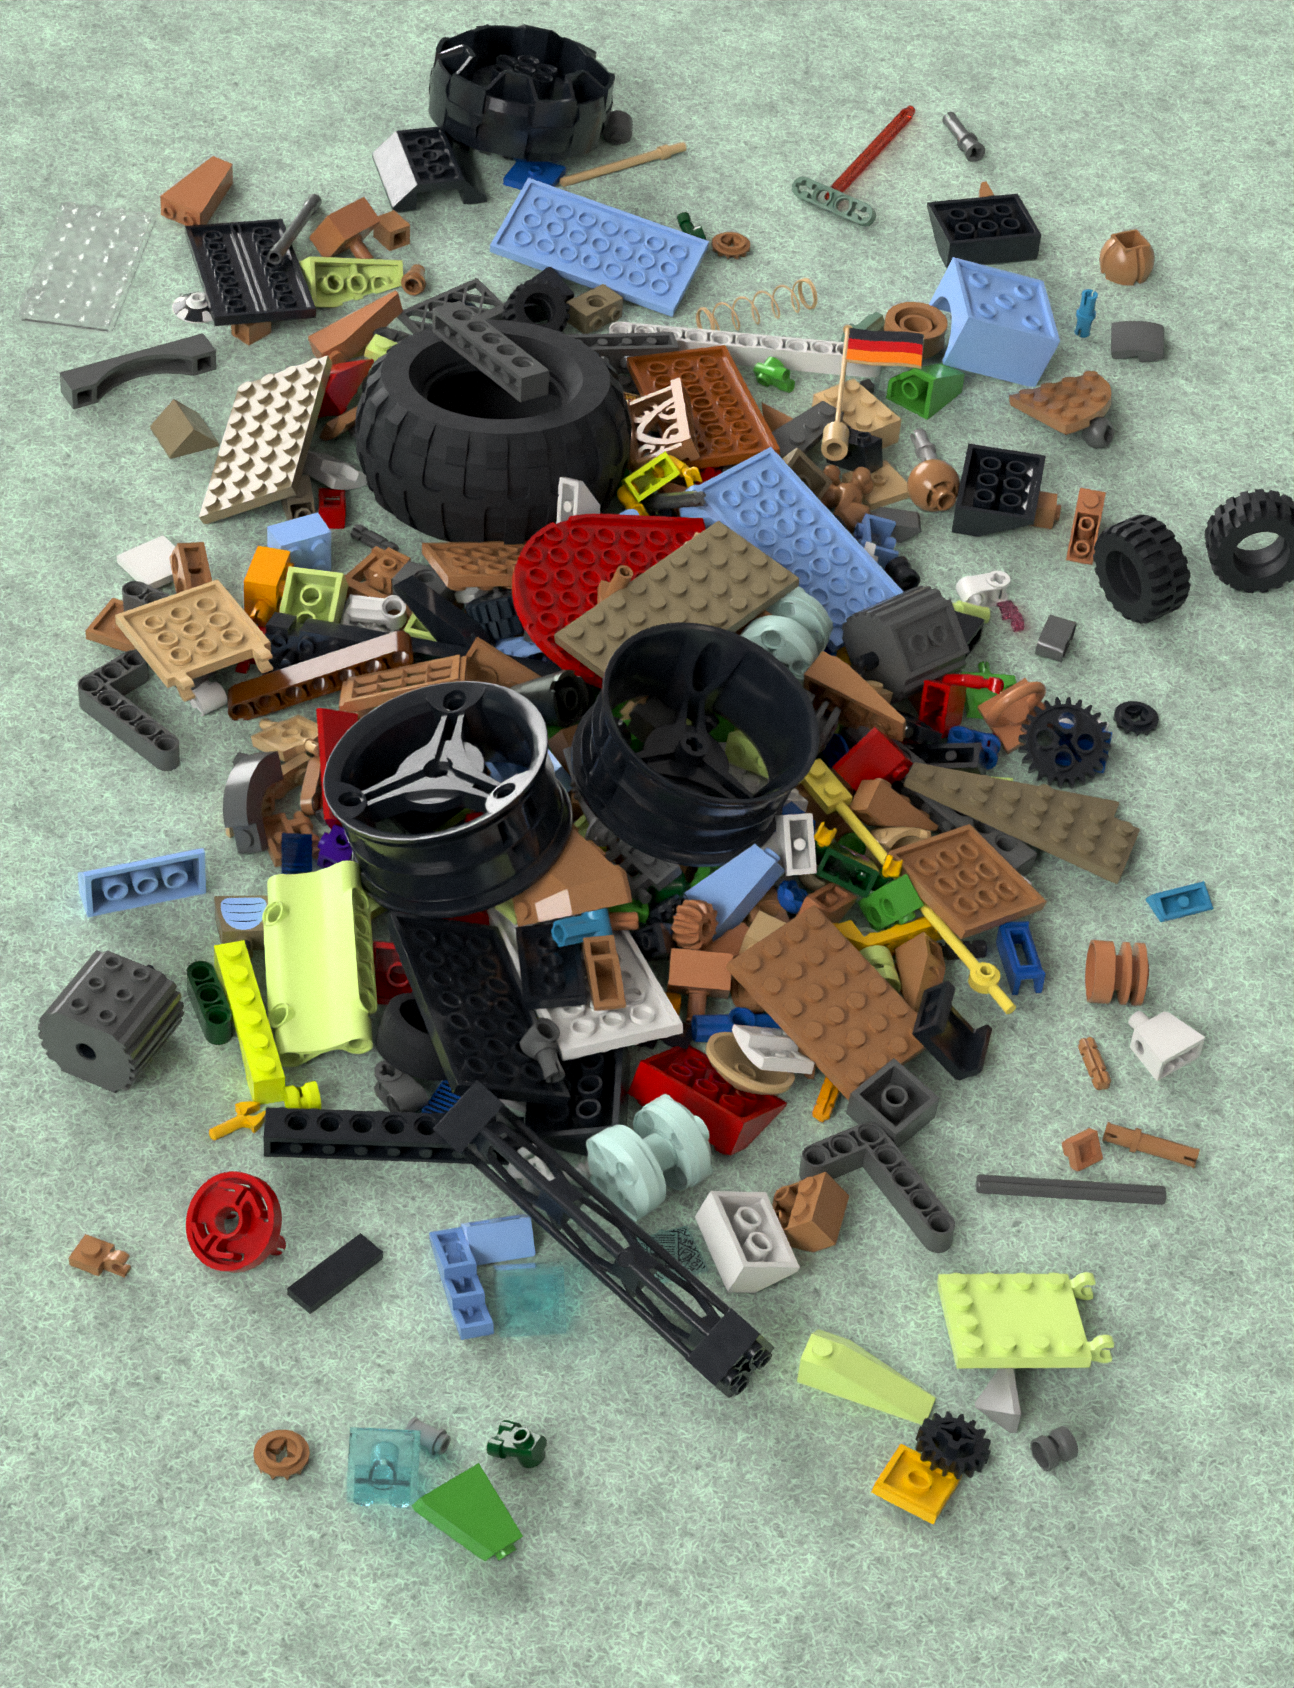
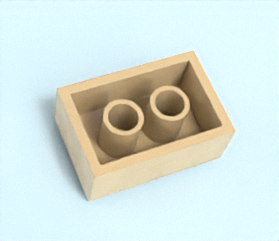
(863, 411)

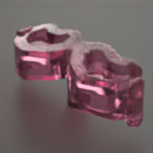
(1010, 611)

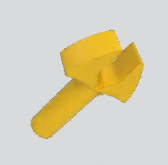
(242, 1119)

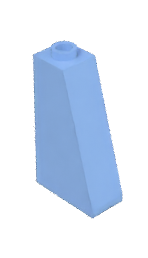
(738, 886)

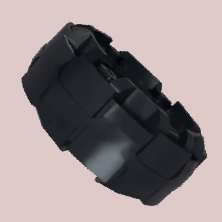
(520, 93)

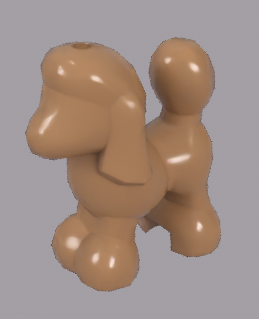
(848, 496)

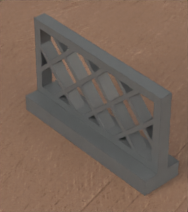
(458, 292)

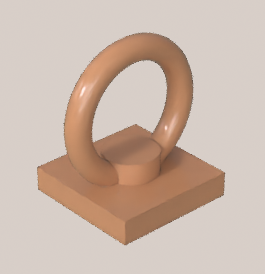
(1009, 710)

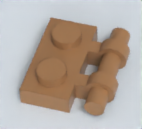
(279, 824)

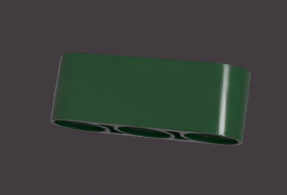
(209, 1002)

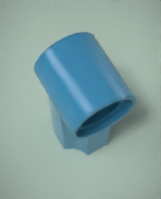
(574, 929)

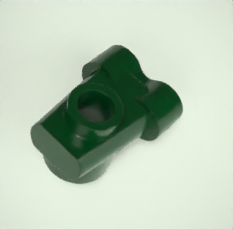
(687, 226)
(517, 1442)

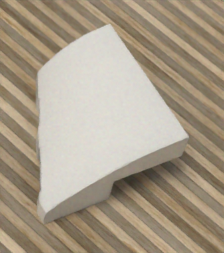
(333, 472)

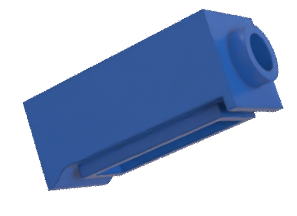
(1019, 933)

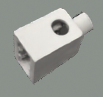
(1164, 1043)

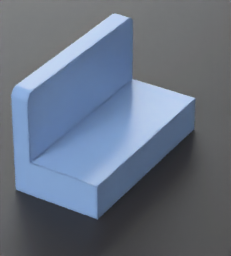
(500, 1238)

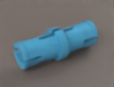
(1086, 313)

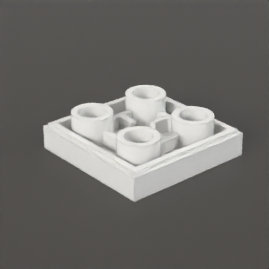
(149, 562)

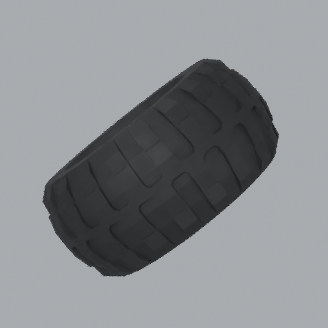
(471, 459)

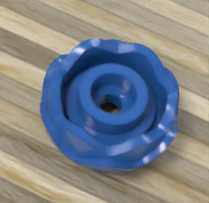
(791, 896)

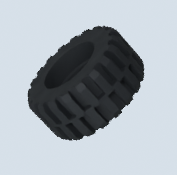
(1247, 516)
(1141, 568)

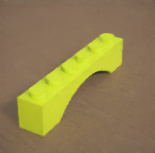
(255, 1037)

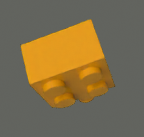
(265, 583)

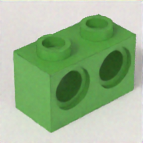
(891, 904)

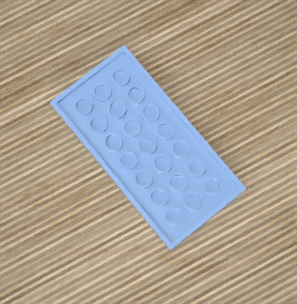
(599, 246)
(793, 527)

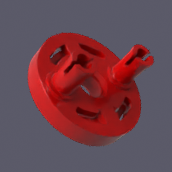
(253, 1234)

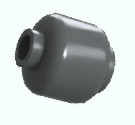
(619, 128)

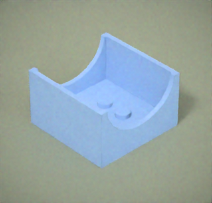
(998, 322)

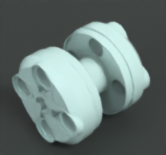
(792, 631)
(663, 1150)

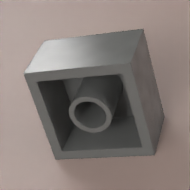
(894, 1102)

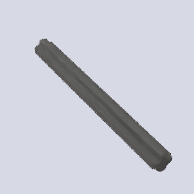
(674, 500)
(1070, 1189)

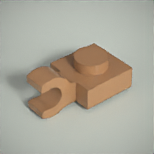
(98, 1255)

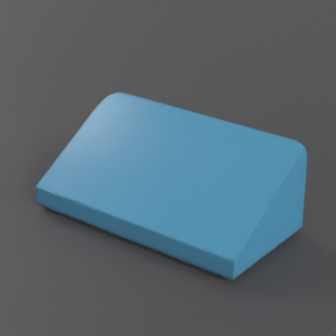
(1180, 902)

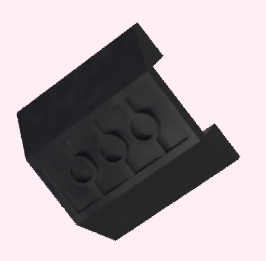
(424, 163)

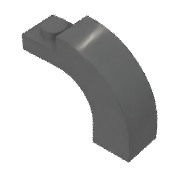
(244, 799)

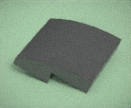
(1137, 339)

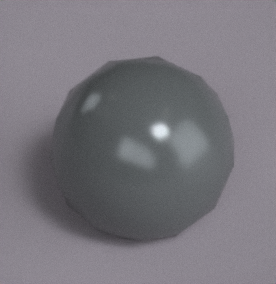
(1099, 433)

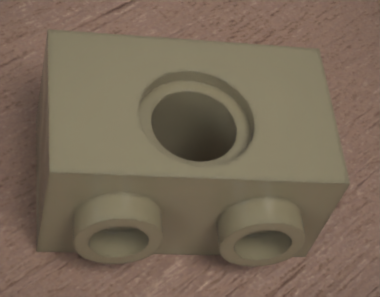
(595, 309)

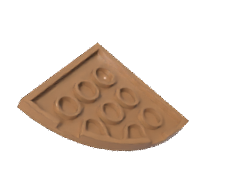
(1067, 403)

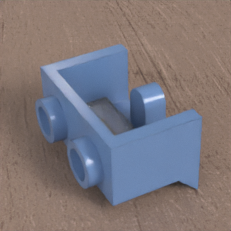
(877, 531)

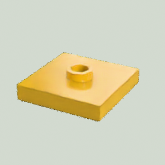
(914, 1486)

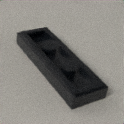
(335, 1273)

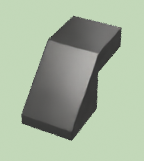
(907, 522)

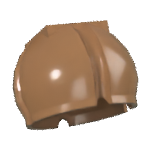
(1127, 258)

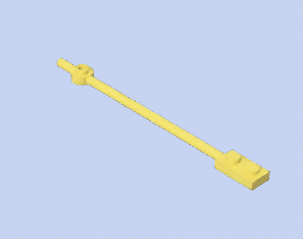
(833, 797)

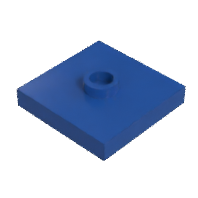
(540, 171)

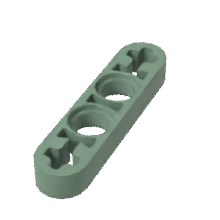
(832, 203)

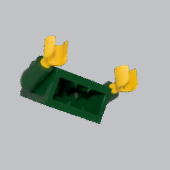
(849, 867)

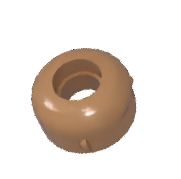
(921, 319)

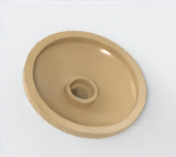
(740, 1072)

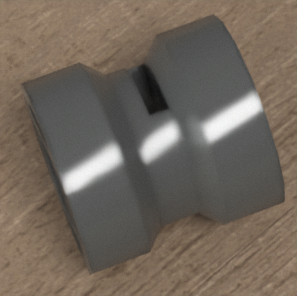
(1054, 1448)

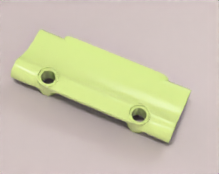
(319, 963)

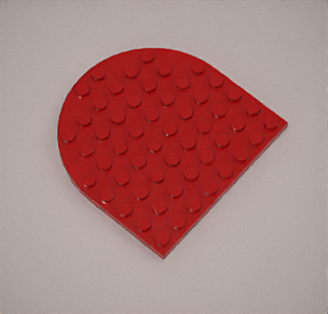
(566, 561)

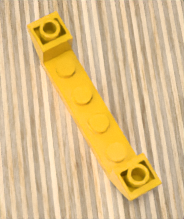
(889, 938)

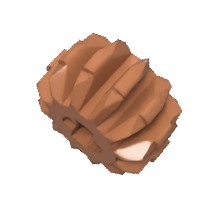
(694, 925)

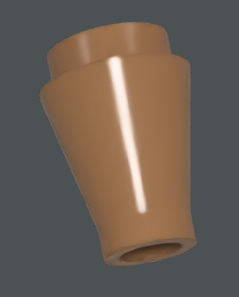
(414, 280)

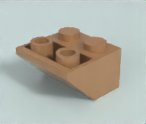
(811, 1212)

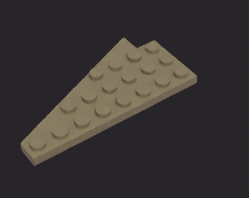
(1056, 821)

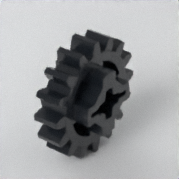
(953, 1445)

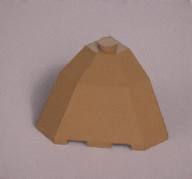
(574, 885)

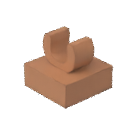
(1083, 1149)

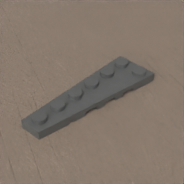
(802, 431)

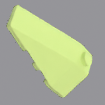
(344, 279)
(854, 1374)

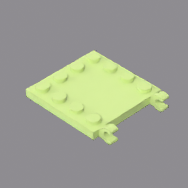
(1019, 1320)

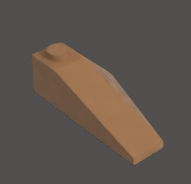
(846, 689)

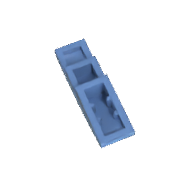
(461, 1283)

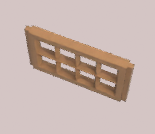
(379, 687)

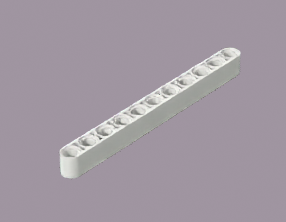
(749, 349)

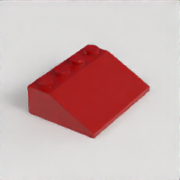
(690, 1079)

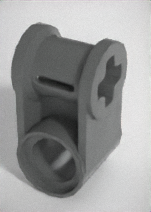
(398, 1090)

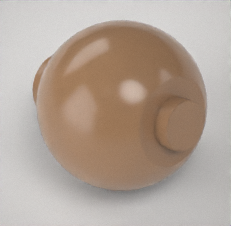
(933, 485)

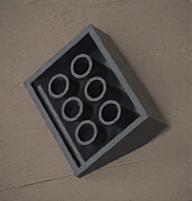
(984, 229)
(997, 490)
(597, 1101)

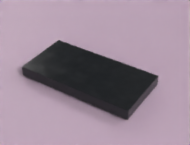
(549, 973)

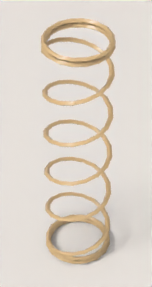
(711, 315)

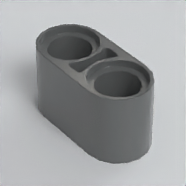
(1055, 638)

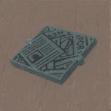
(682, 1247)

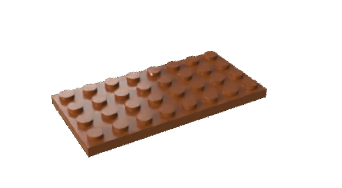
(723, 409)

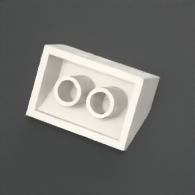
(745, 1240)

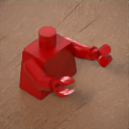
(945, 699)

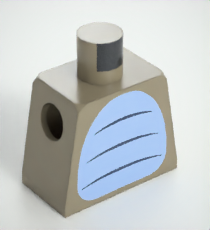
(241, 919)

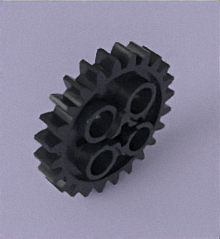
(1044, 757)

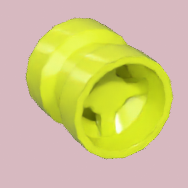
(302, 1097)

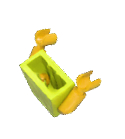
(652, 477)

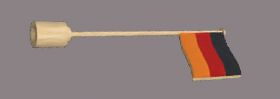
(872, 349)

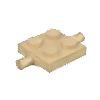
(287, 737)

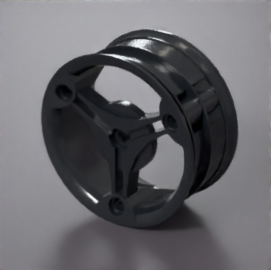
(430, 757)
(678, 789)

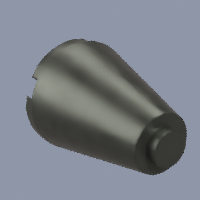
(557, 697)

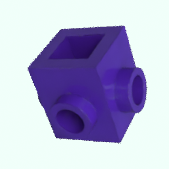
(334, 848)

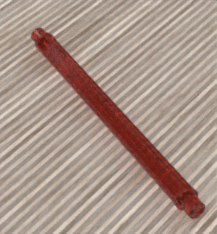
(872, 150)

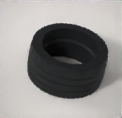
(406, 1041)

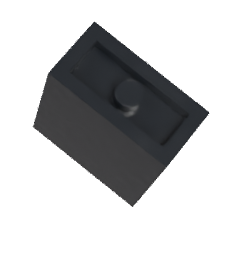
(949, 1035)

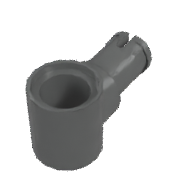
(541, 1046)

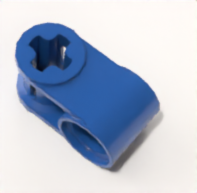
(962, 734)

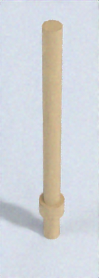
(662, 152)

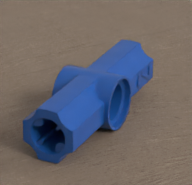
(706, 1025)

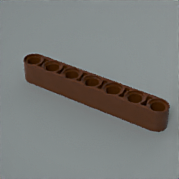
(317, 676)

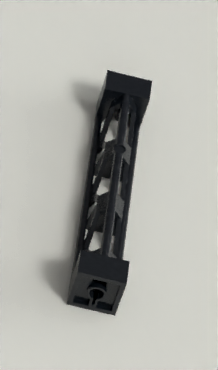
(724, 1347)

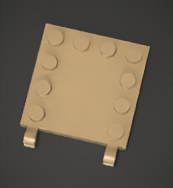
(194, 635)

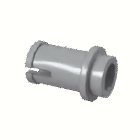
(431, 1438)

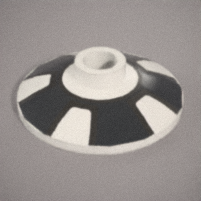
(192, 308)

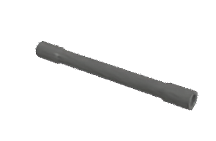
(280, 248)

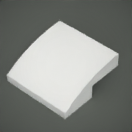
(771, 1049)

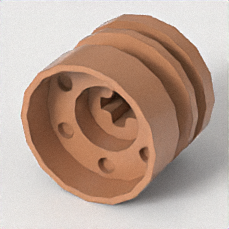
(1121, 973)

